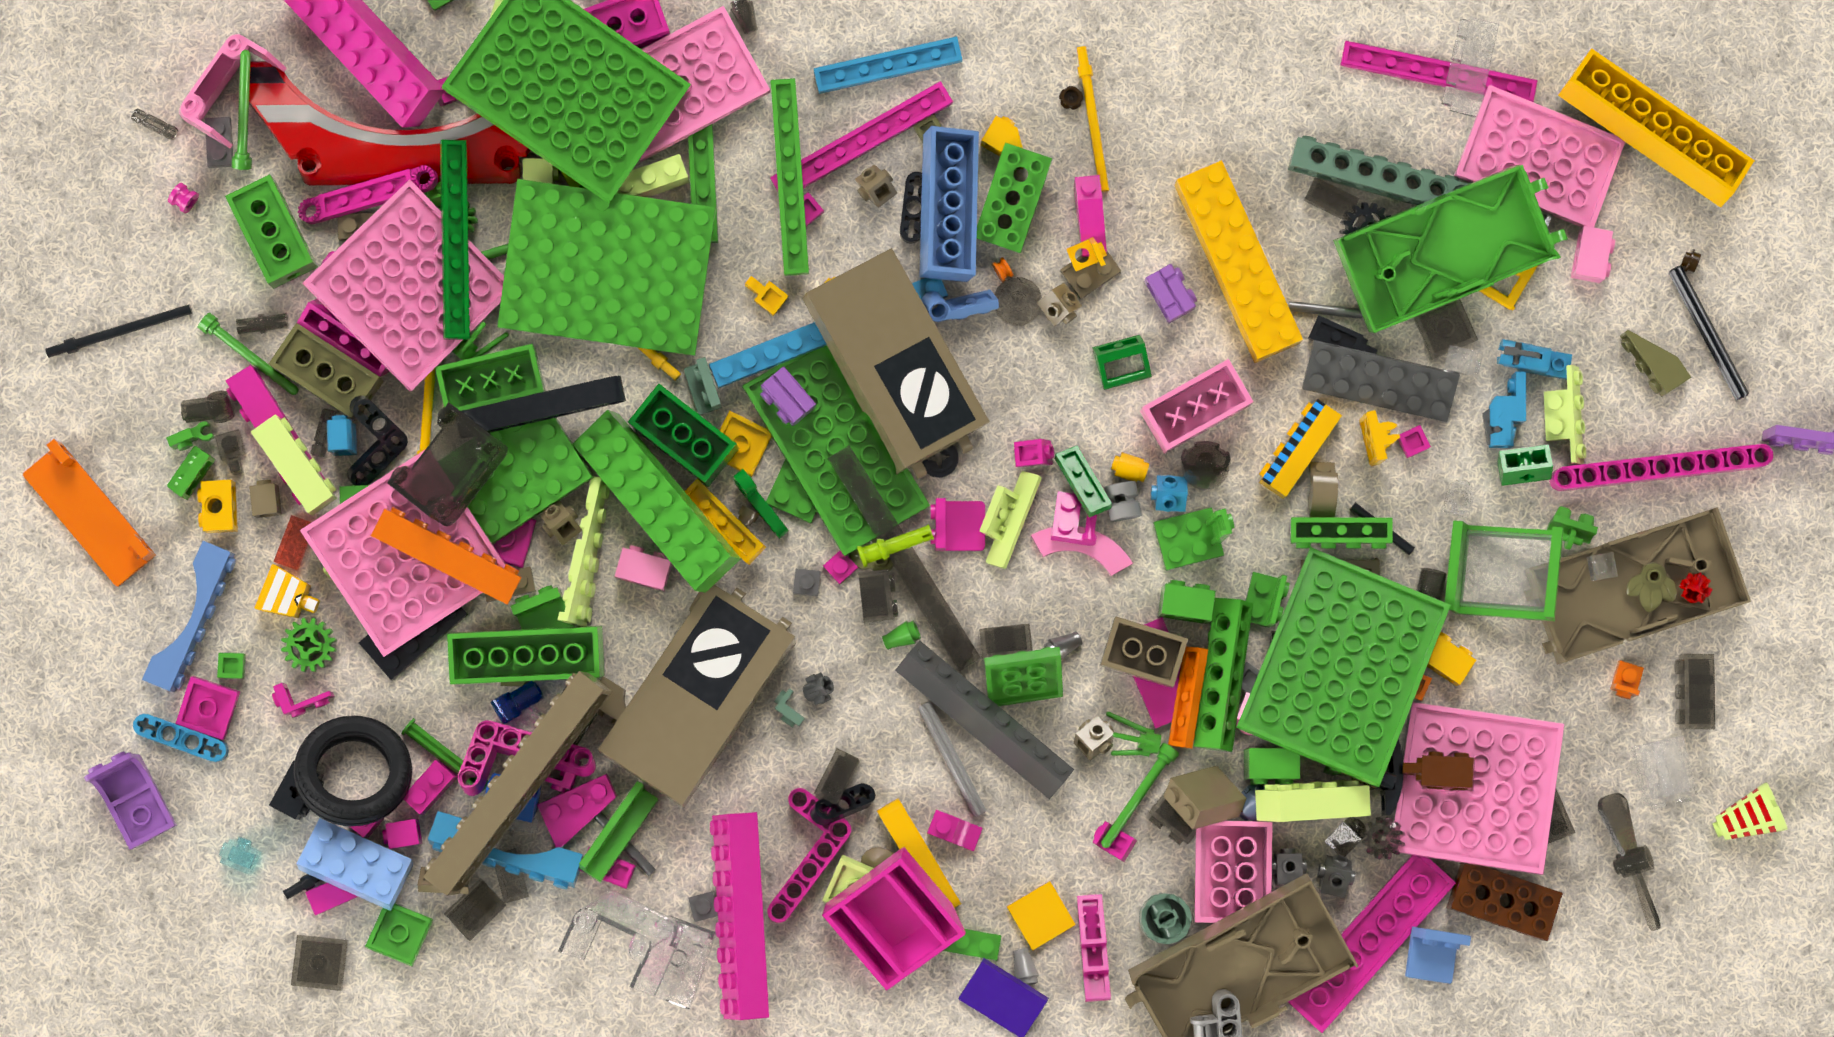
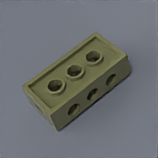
(323, 355)

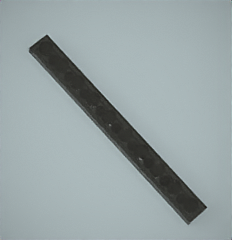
(905, 561)

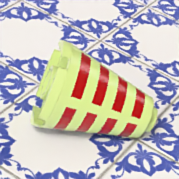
(1751, 816)

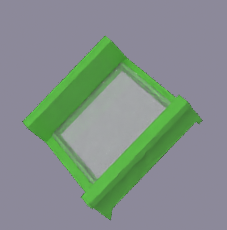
(1504, 571)

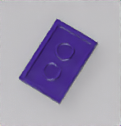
(1003, 998)

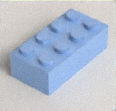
(355, 864)

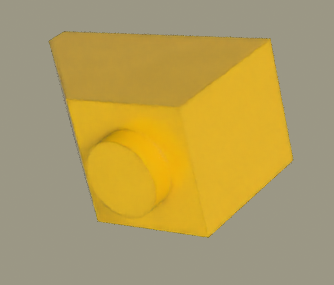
(1001, 132)

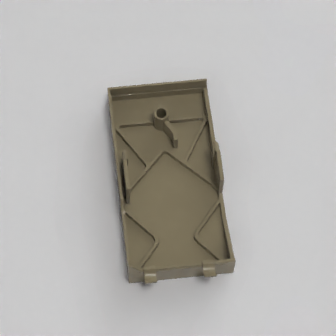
(1257, 953)

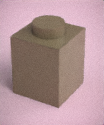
(265, 499)

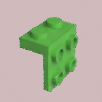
(540, 610)

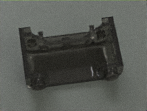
(450, 467)

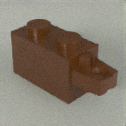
(1443, 771)

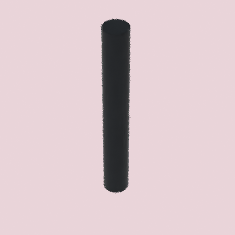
(1397, 540)

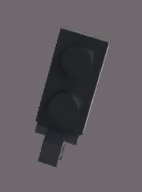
(1333, 333)

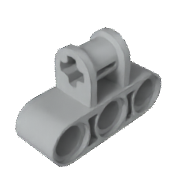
(1213, 1024)

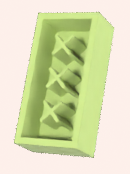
(1312, 801)

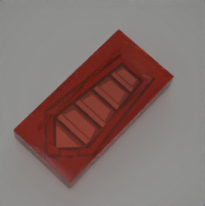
(293, 544)

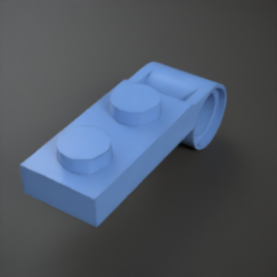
(959, 307)

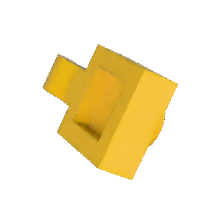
(769, 296)

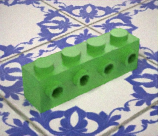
(1336, 530)

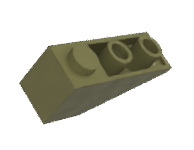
(1659, 365)

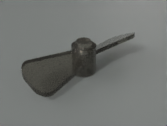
(1630, 859)

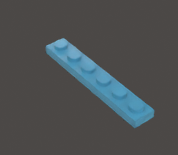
(888, 65)

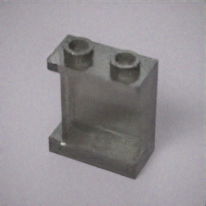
(837, 776)

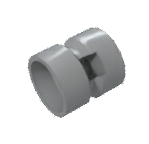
(1127, 509)

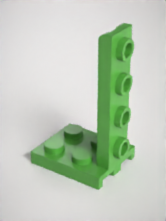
(1193, 537)

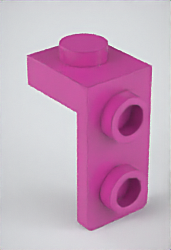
(283, 699)

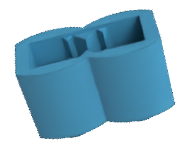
(341, 436)

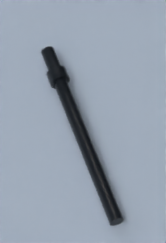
(72, 345)

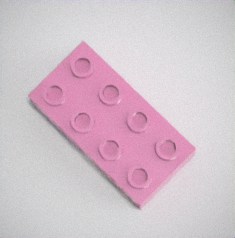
(1196, 406)

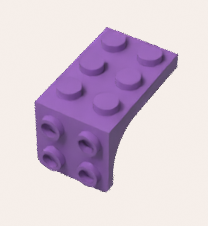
(1800, 438)
(132, 798)

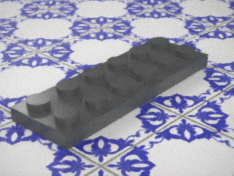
(1380, 381)

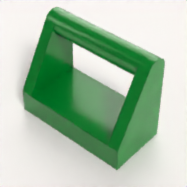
(1118, 350)

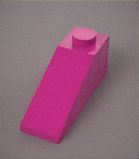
(1089, 210)

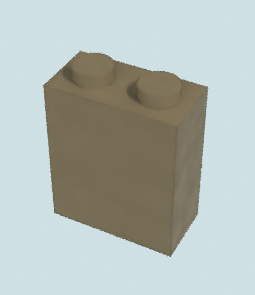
(1204, 797)

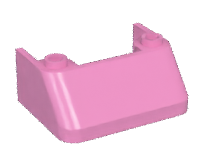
(215, 80)

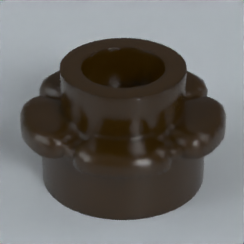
(1075, 93)
(1691, 260)

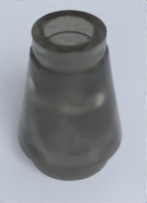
(745, 15)

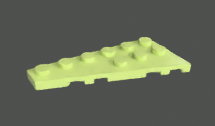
(585, 559)

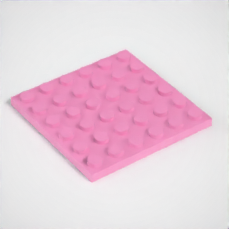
(391, 287)
(383, 586)
(1513, 795)

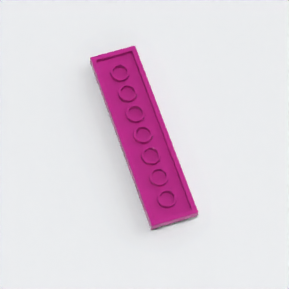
(1377, 935)

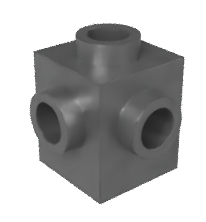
(1298, 866)
(1335, 875)

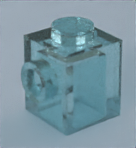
(240, 855)

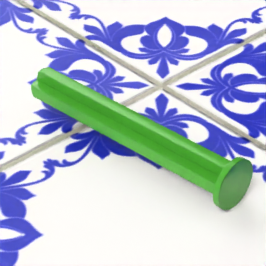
(435, 748)

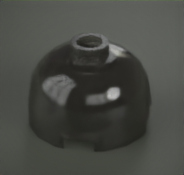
(1205, 465)

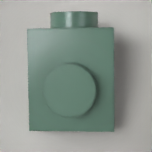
(789, 716)

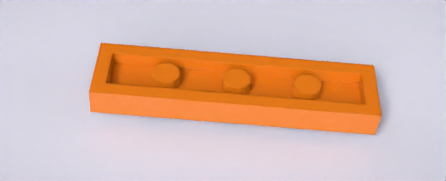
(1188, 697)

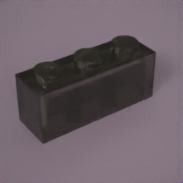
(1695, 692)

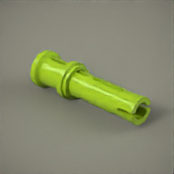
(882, 549)

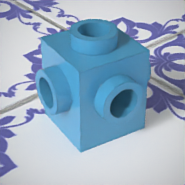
(1170, 493)

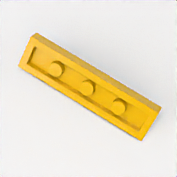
(725, 522)

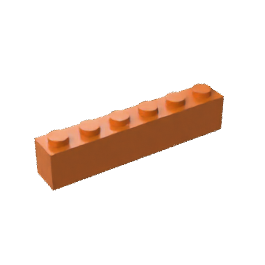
(446, 556)

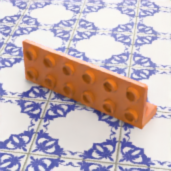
(88, 514)

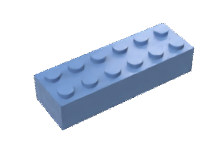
(949, 204)

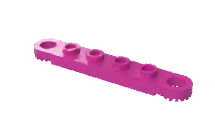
(363, 195)

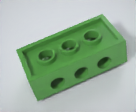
(1029, 191)
(255, 227)

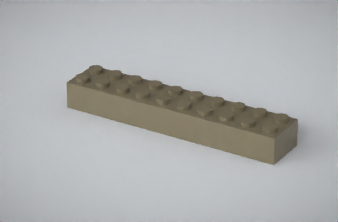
(517, 783)

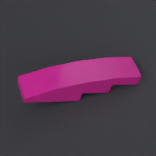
(1093, 948)

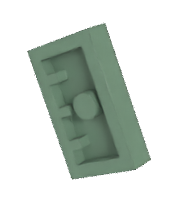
(702, 387)

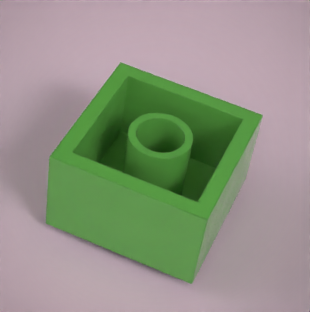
(1186, 603)
(1271, 764)

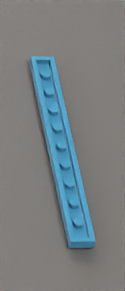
(788, 346)

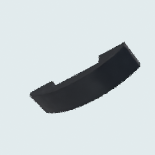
(1390, 797)

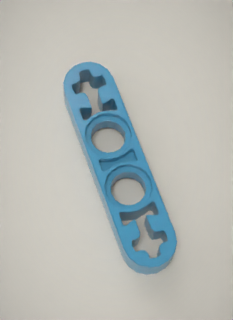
(180, 738)

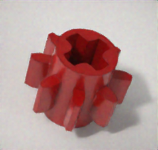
(1695, 588)

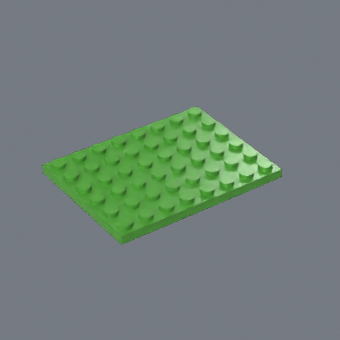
(567, 89)
(605, 269)
(1344, 667)

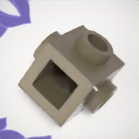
(876, 185)
(1060, 305)
(560, 522)
(1094, 737)

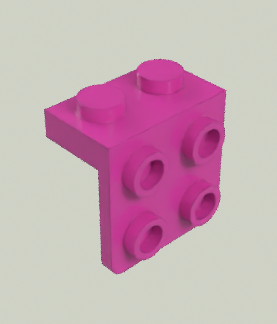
(958, 525)

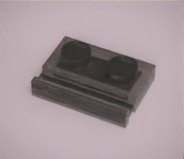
(475, 909)

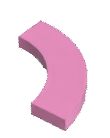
(1104, 551)

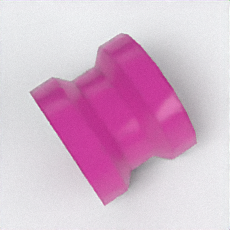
(183, 198)

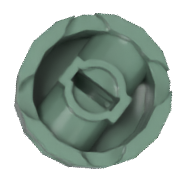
(1165, 918)

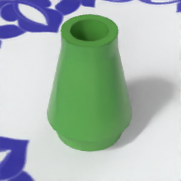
(903, 635)

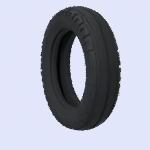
(352, 811)

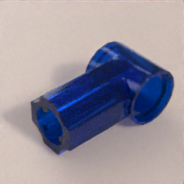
(513, 703)

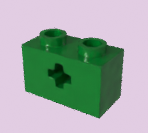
(1525, 465)

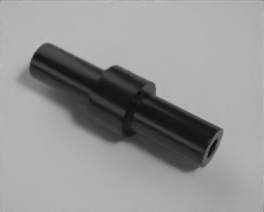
(306, 883)

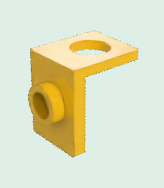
(1095, 250)

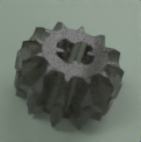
(1387, 829)

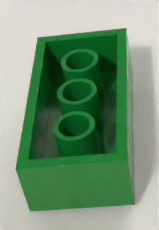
(683, 435)

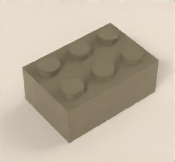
(1143, 652)

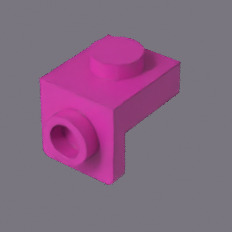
(1121, 845)

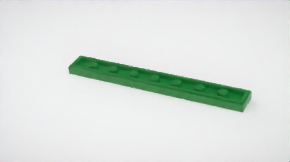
(454, 239)

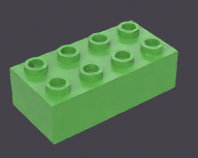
(491, 378)

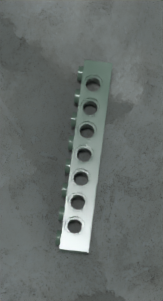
(1374, 183)

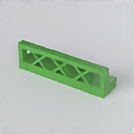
(618, 832)

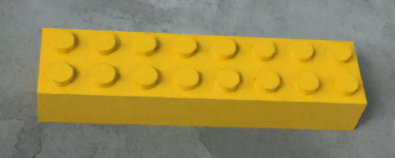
(1656, 128)
(1238, 261)

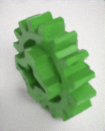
(311, 631)

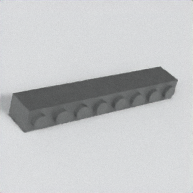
(984, 719)

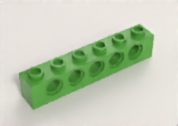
(1230, 684)

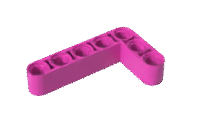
(498, 744)
(812, 857)

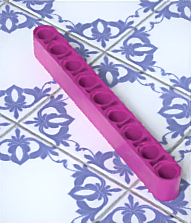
(1672, 463)

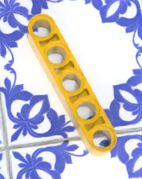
(906, 835)

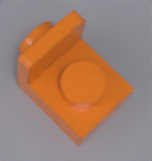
(1626, 680)

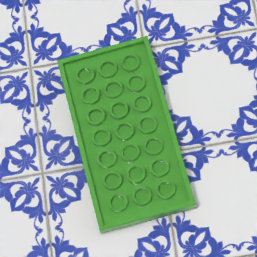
(825, 431)

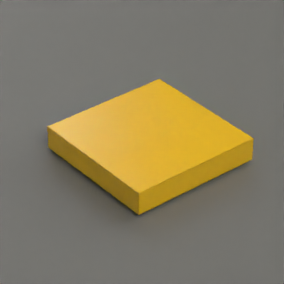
(749, 437)
(1041, 915)

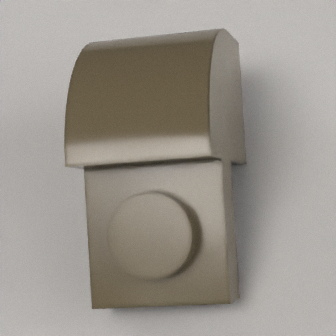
(1323, 489)

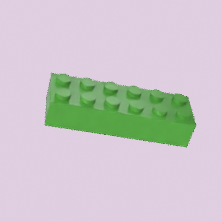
(525, 654)

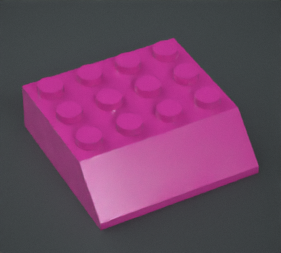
(894, 918)

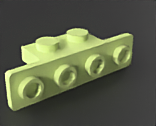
(1564, 415)
(1007, 517)

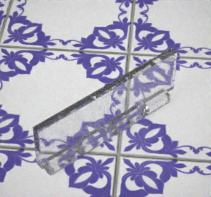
(1472, 72)

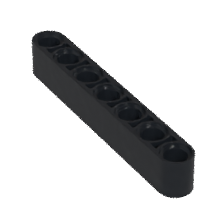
(549, 404)

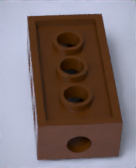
(1519, 891)

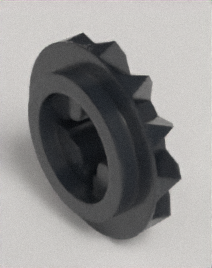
(948, 465)

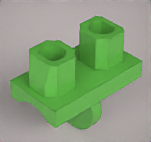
(1574, 531)

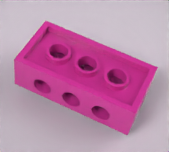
(625, 11)

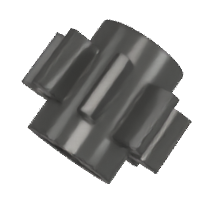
(818, 688)

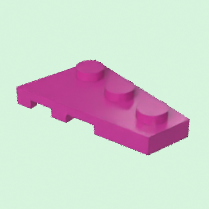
(575, 808)

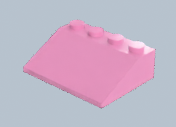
(1231, 867)

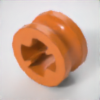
(1002, 269)

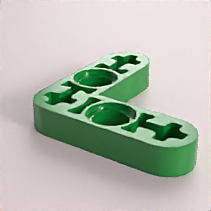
(749, 490)

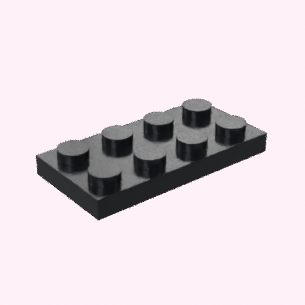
(406, 654)

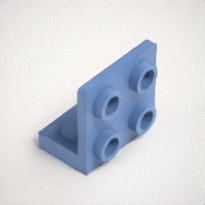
(1433, 954)

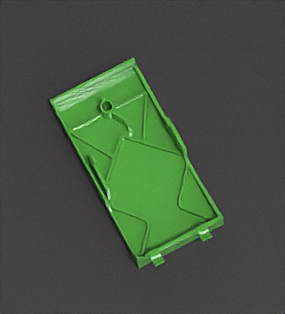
(1447, 248)

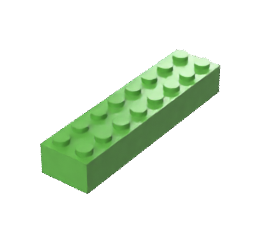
(656, 501)

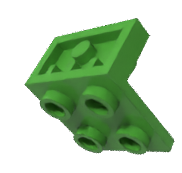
(1266, 596)

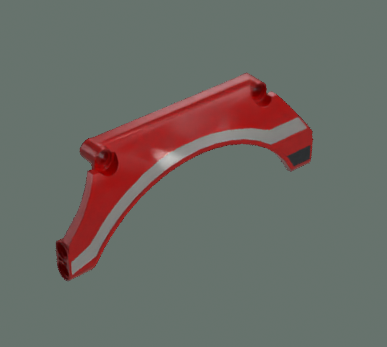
(357, 153)

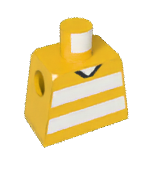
(285, 594)

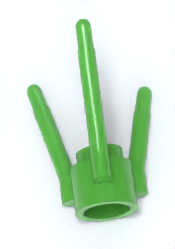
(467, 349)
(1147, 742)

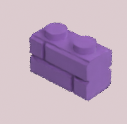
(1171, 293)
(787, 396)

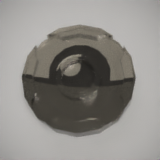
(1014, 308)

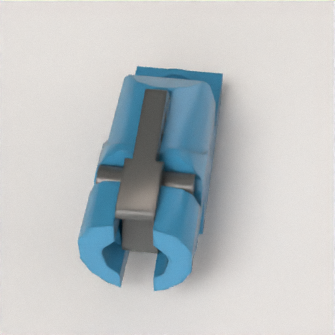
(1534, 359)
(1505, 412)

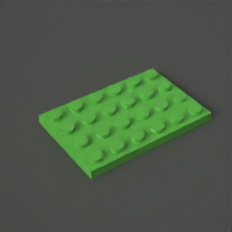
(534, 475)

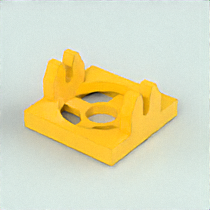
(1376, 437)

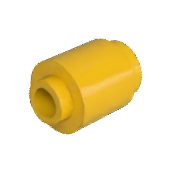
(1130, 467)

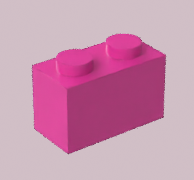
(430, 787)

